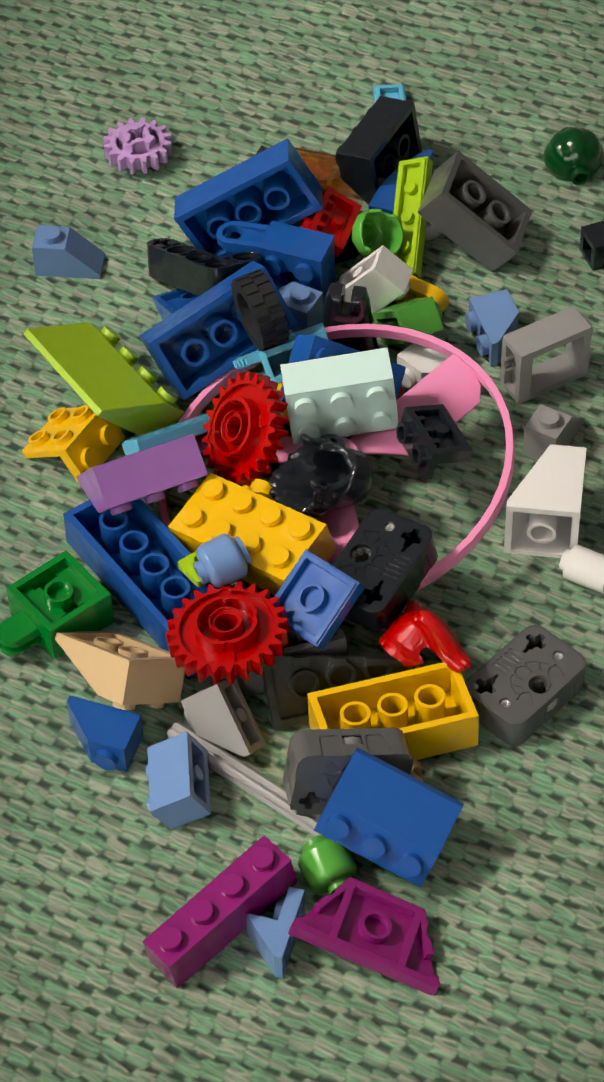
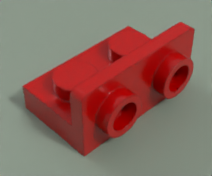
(335, 217)

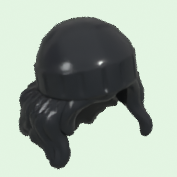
(321, 477)

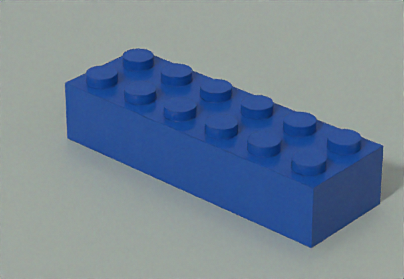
(135, 561)

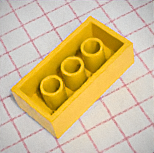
(268, 529)
(423, 702)

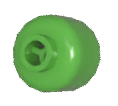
(325, 864)

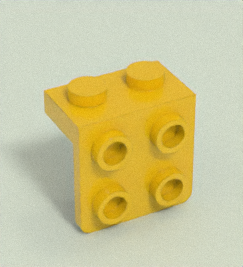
(76, 437)

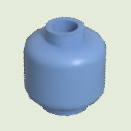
(222, 560)

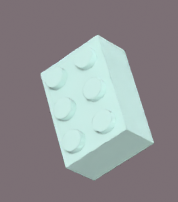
(340, 395)

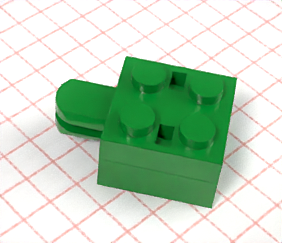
(53, 600)

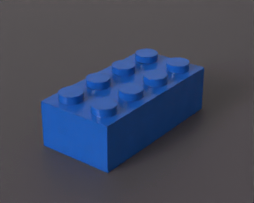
(258, 190)
(204, 337)

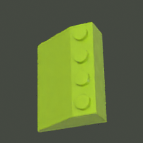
(107, 376)

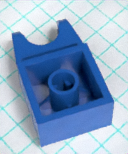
(285, 252)

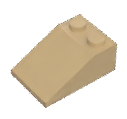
(124, 668)

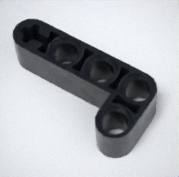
(192, 267)

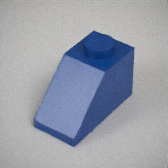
(106, 732)

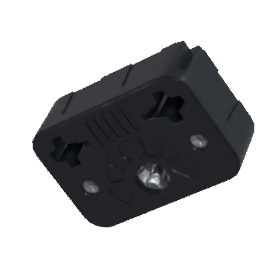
(391, 561)

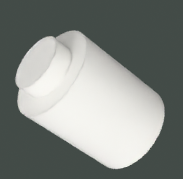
(583, 567)

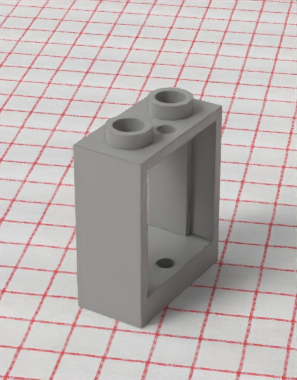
(540, 337)

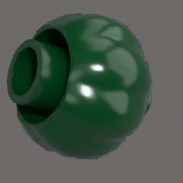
(574, 155)

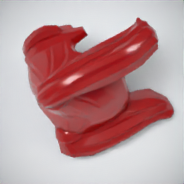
(422, 629)

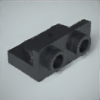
(431, 438)

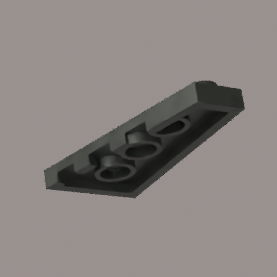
(301, 674)

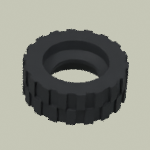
(260, 310)

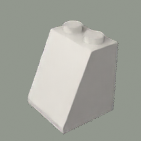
(547, 505)

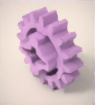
(135, 146)

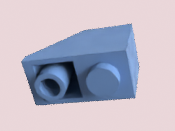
(491, 318)

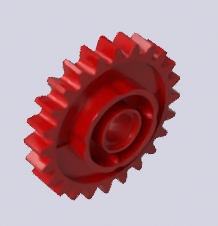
(245, 428)
(227, 632)

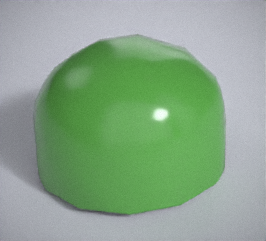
(377, 229)

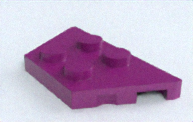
(373, 932)

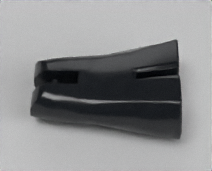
(356, 311)

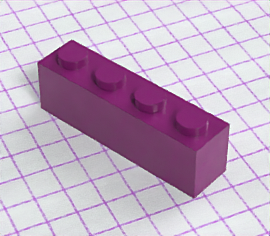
(220, 911)

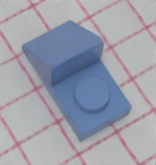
(271, 934)

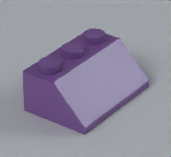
(144, 475)

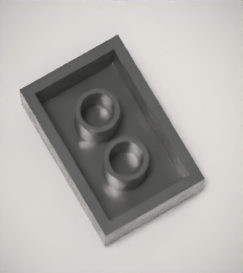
(475, 211)

